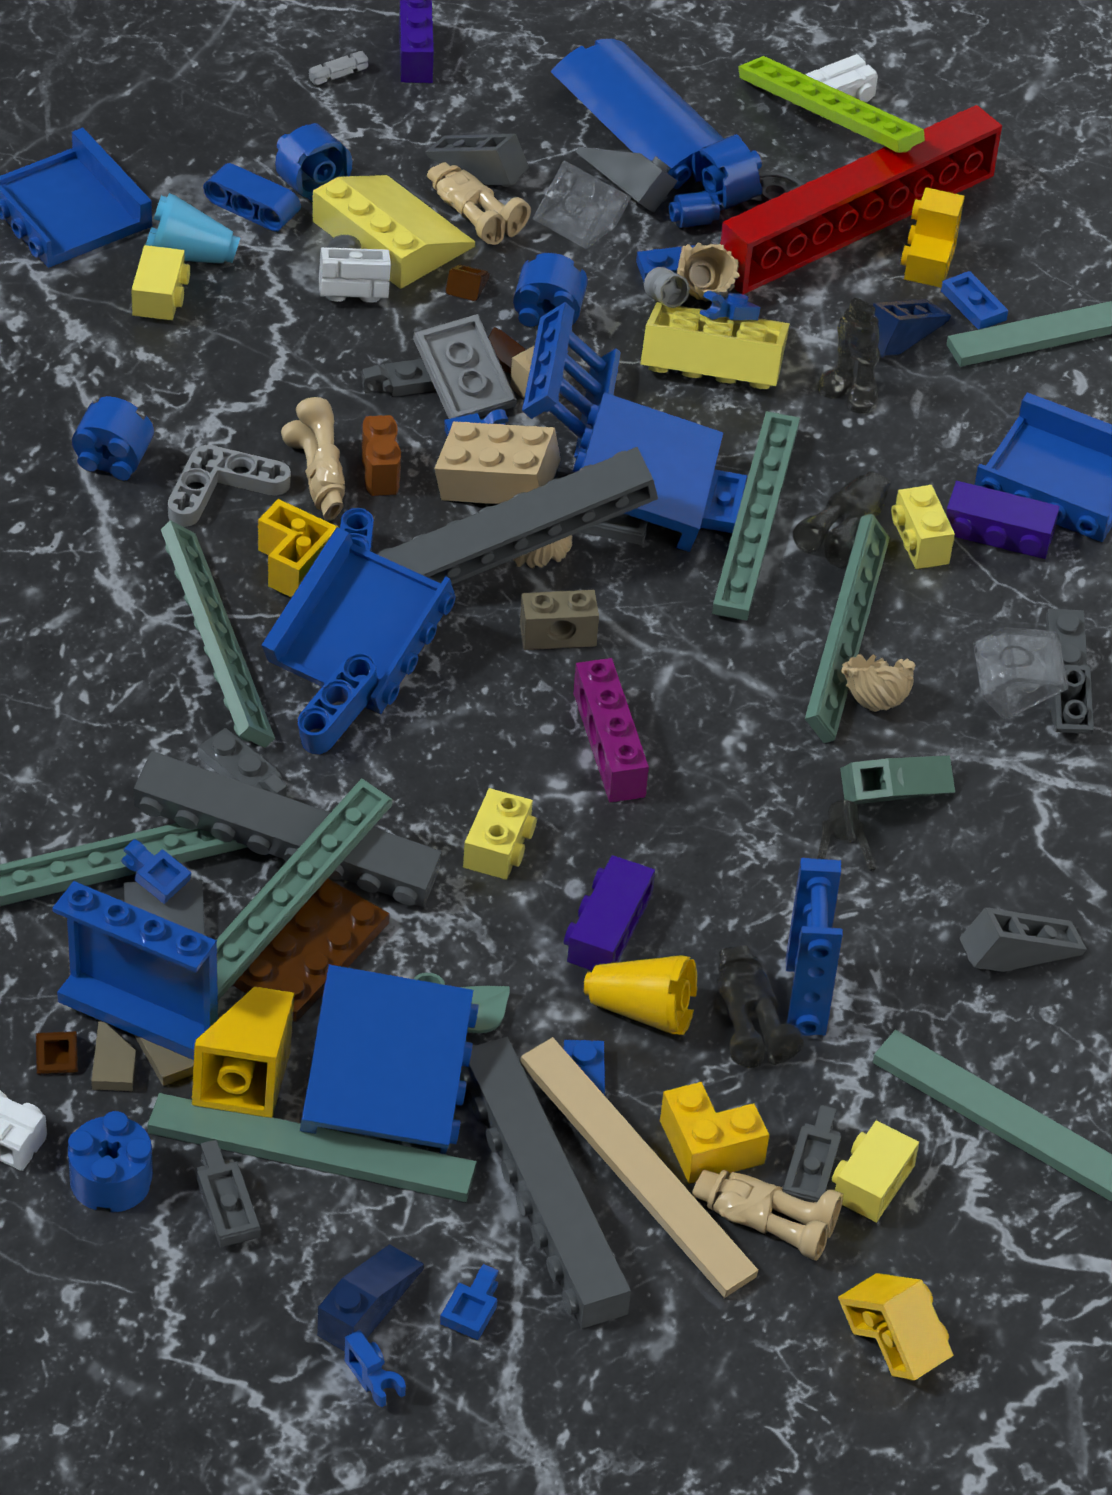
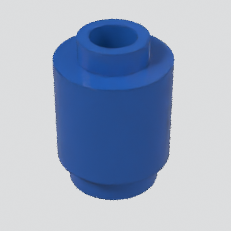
(694, 209)

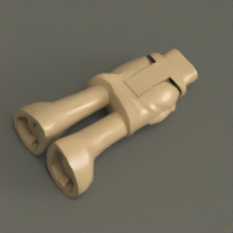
(468, 195)
(316, 436)
(751, 1203)

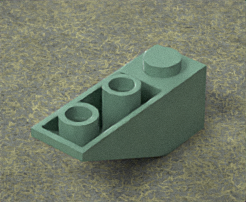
(897, 778)

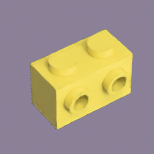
(159, 282)
(923, 526)
(499, 834)
(875, 1170)

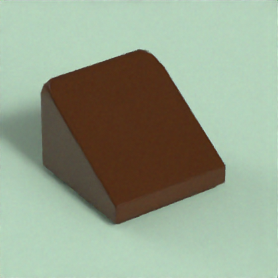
(466, 282)
(504, 348)
(56, 1052)

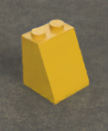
(245, 1054)

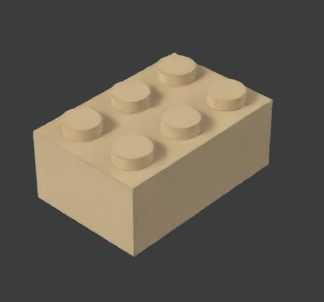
(495, 461)

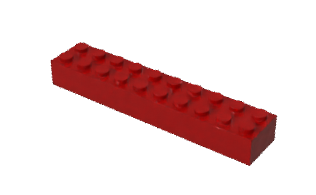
(859, 198)

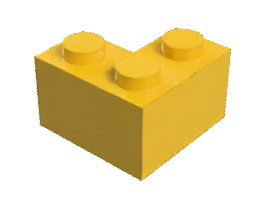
(933, 237)
(292, 544)
(710, 1139)
(902, 1320)

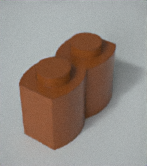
(381, 455)

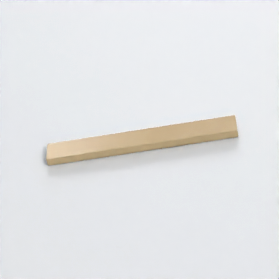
(639, 1167)

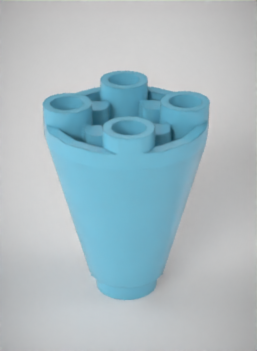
(191, 231)

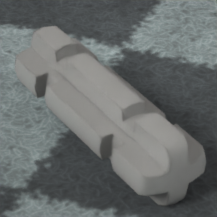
(338, 68)

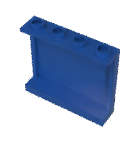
(73, 202)
(675, 451)
(1057, 460)
(353, 606)
(138, 970)
(389, 1058)

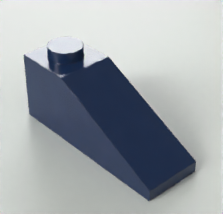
(906, 323)
(366, 1295)

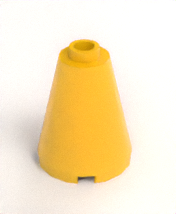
(646, 990)

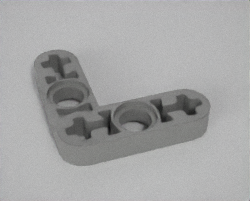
(219, 470)

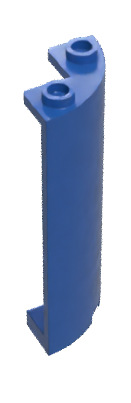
(636, 104)

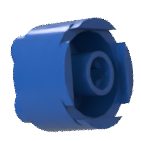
(311, 159)
(728, 171)
(546, 285)
(112, 437)
(110, 1162)

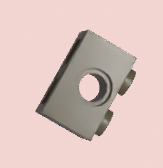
(559, 619)

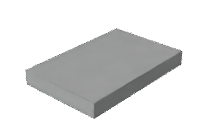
(464, 368)

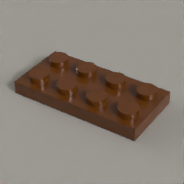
(325, 931)

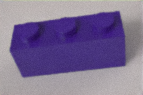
(416, 41)
(1002, 519)
(609, 913)

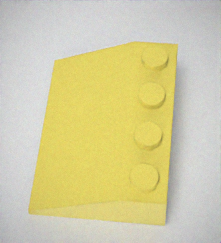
(389, 219)
(718, 347)

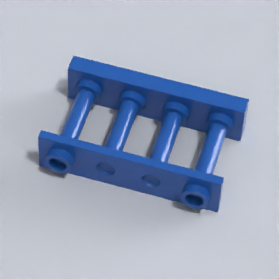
(547, 374)
(814, 945)

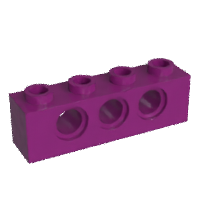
(610, 730)

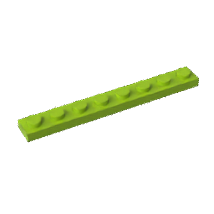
(832, 104)

